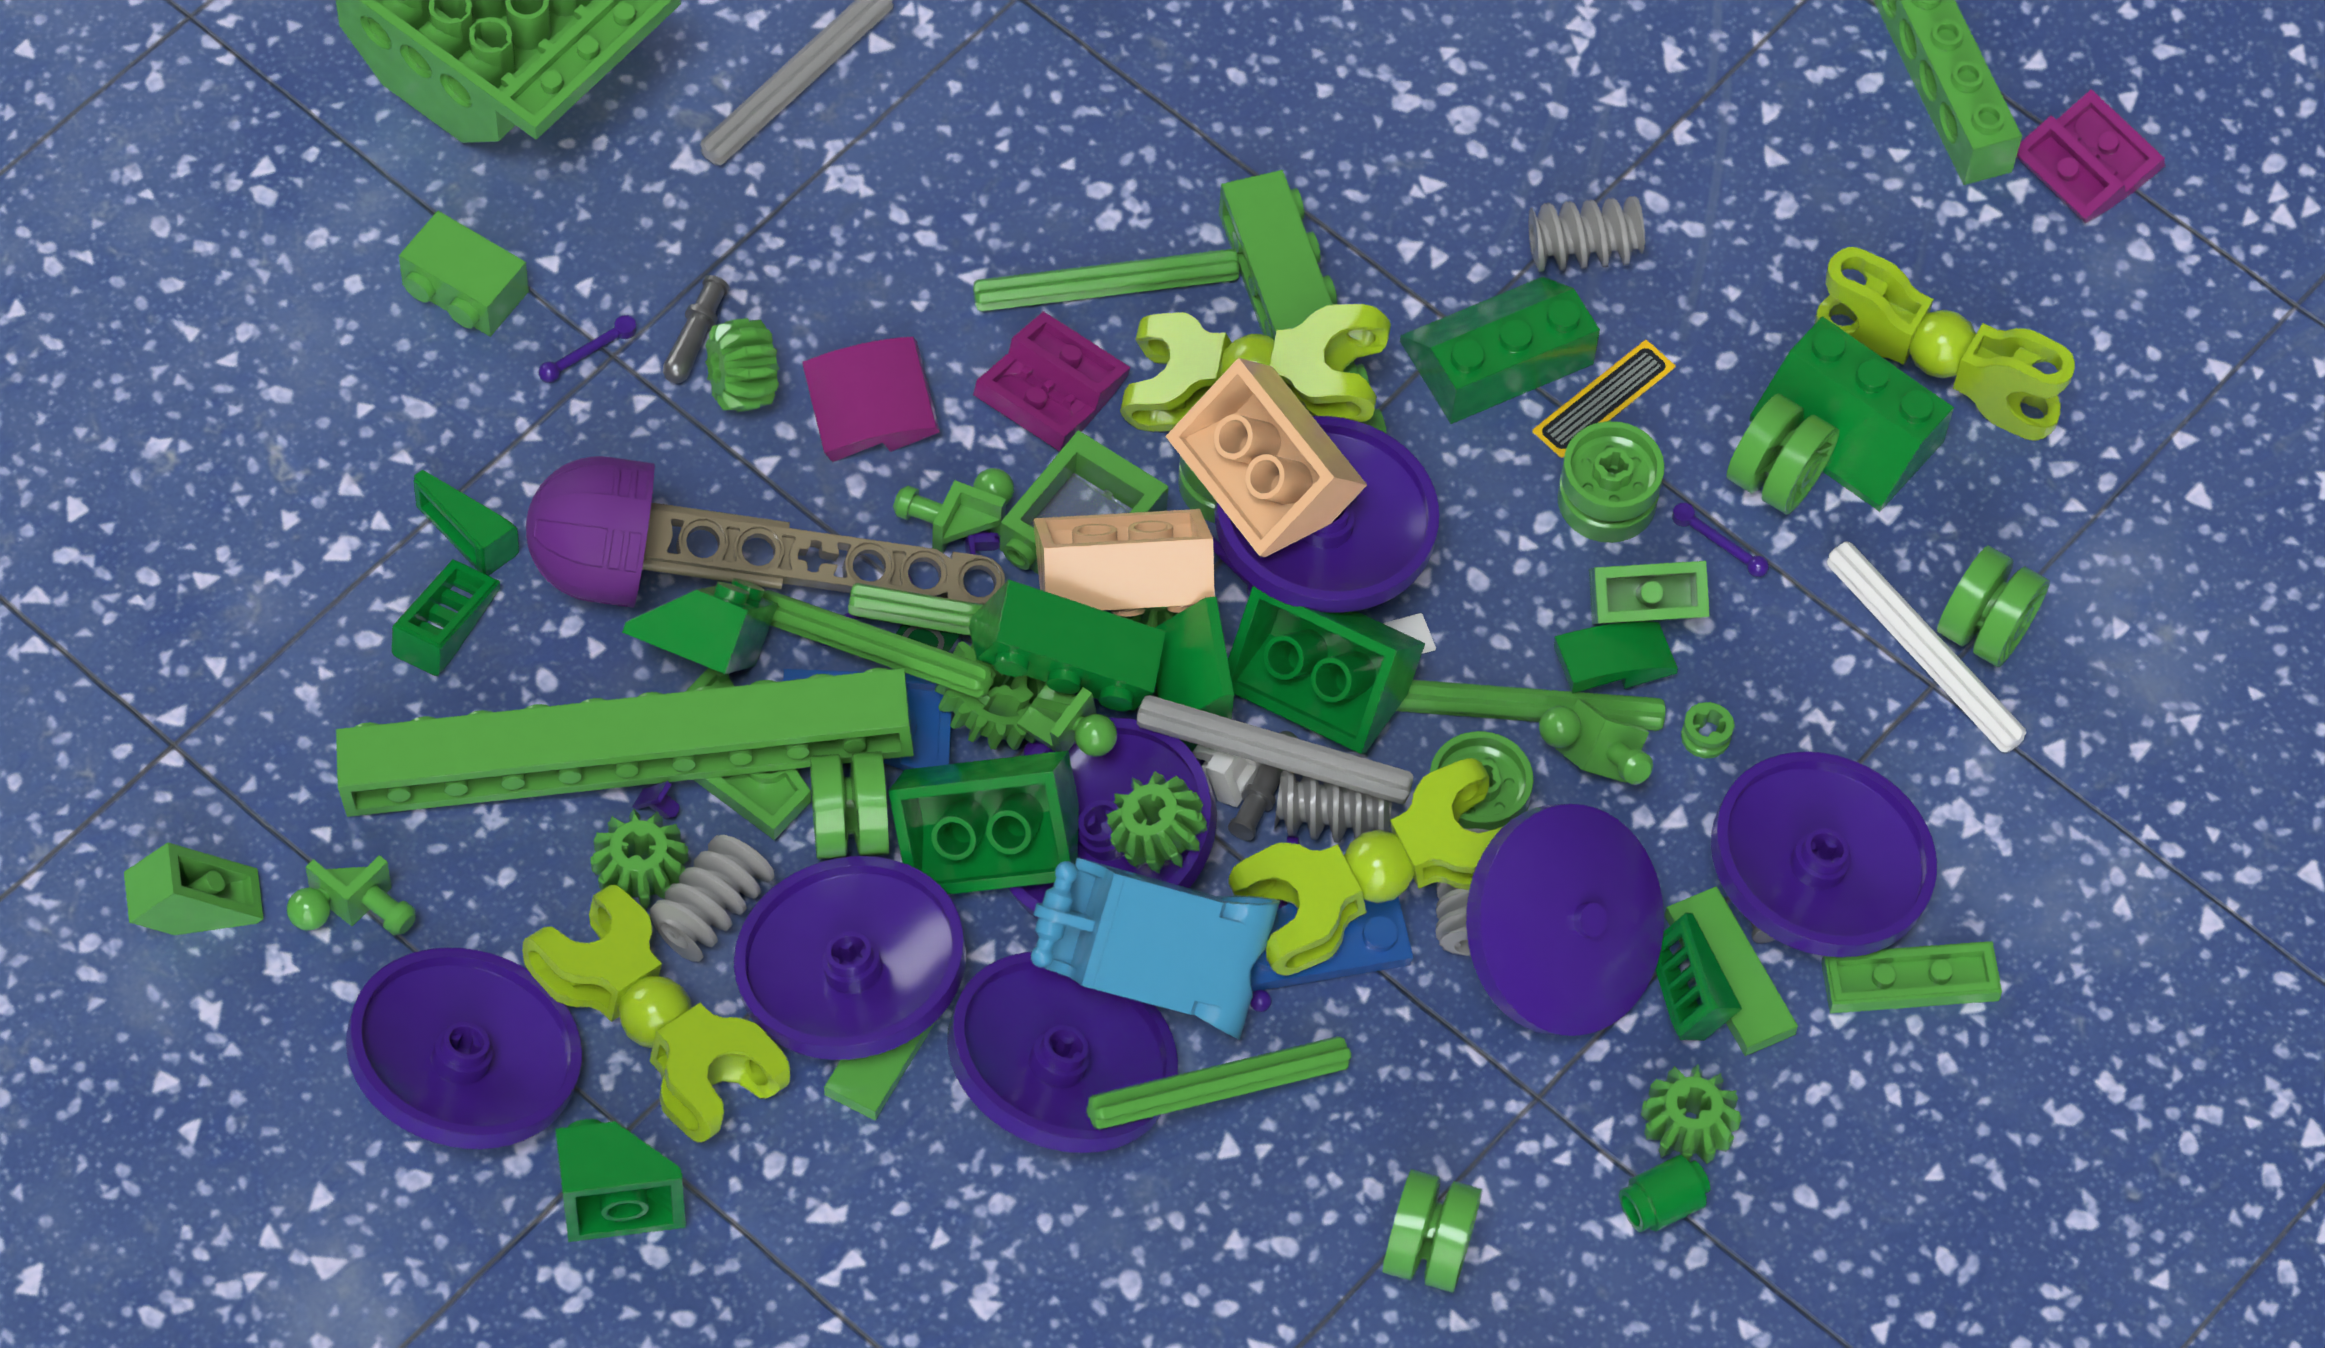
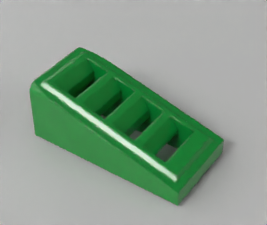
(472, 528)
(433, 647)
(1717, 997)

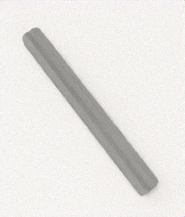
(792, 79)
(1275, 749)

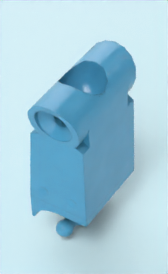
(1154, 940)

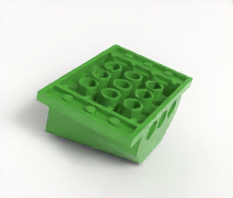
(496, 62)

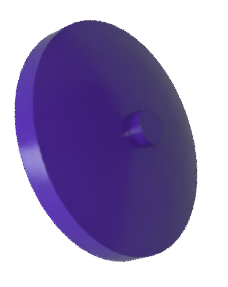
(1369, 549)
(1096, 779)
(1823, 854)
(1565, 919)
(850, 957)
(1042, 1044)
(463, 1048)

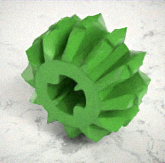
(742, 364)
(1177, 819)
(639, 856)
(1693, 1094)

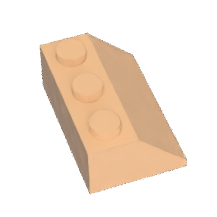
(1265, 458)
(1127, 560)

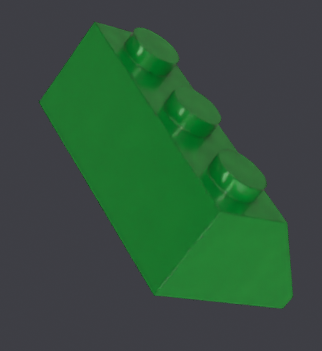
(1503, 347)
(1881, 413)
(1067, 645)
(1322, 668)
(988, 821)

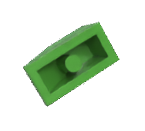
(191, 892)

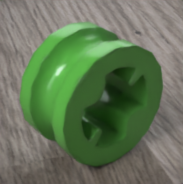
(1718, 740)

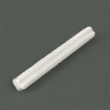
(1926, 647)

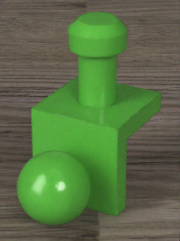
(964, 510)
(1065, 718)
(1597, 742)
(350, 896)

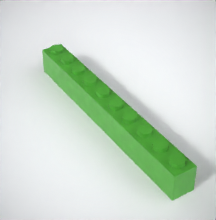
(621, 741)

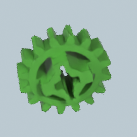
(998, 711)

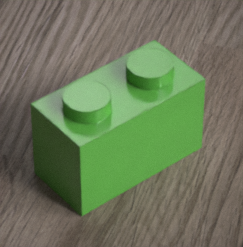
(463, 274)
(1649, 592)

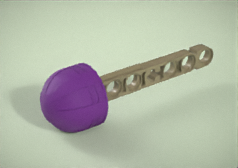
(599, 529)

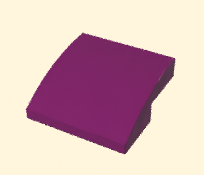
(2090, 157)
(1051, 380)
(870, 397)

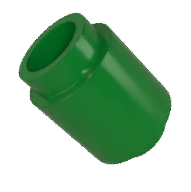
(1665, 1194)

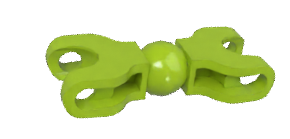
(1305, 357)
(1988, 365)
(1375, 868)
(687, 1043)

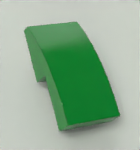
(1613, 653)

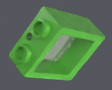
(1078, 482)

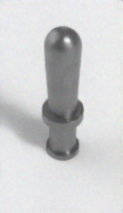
(699, 318)
(1257, 799)

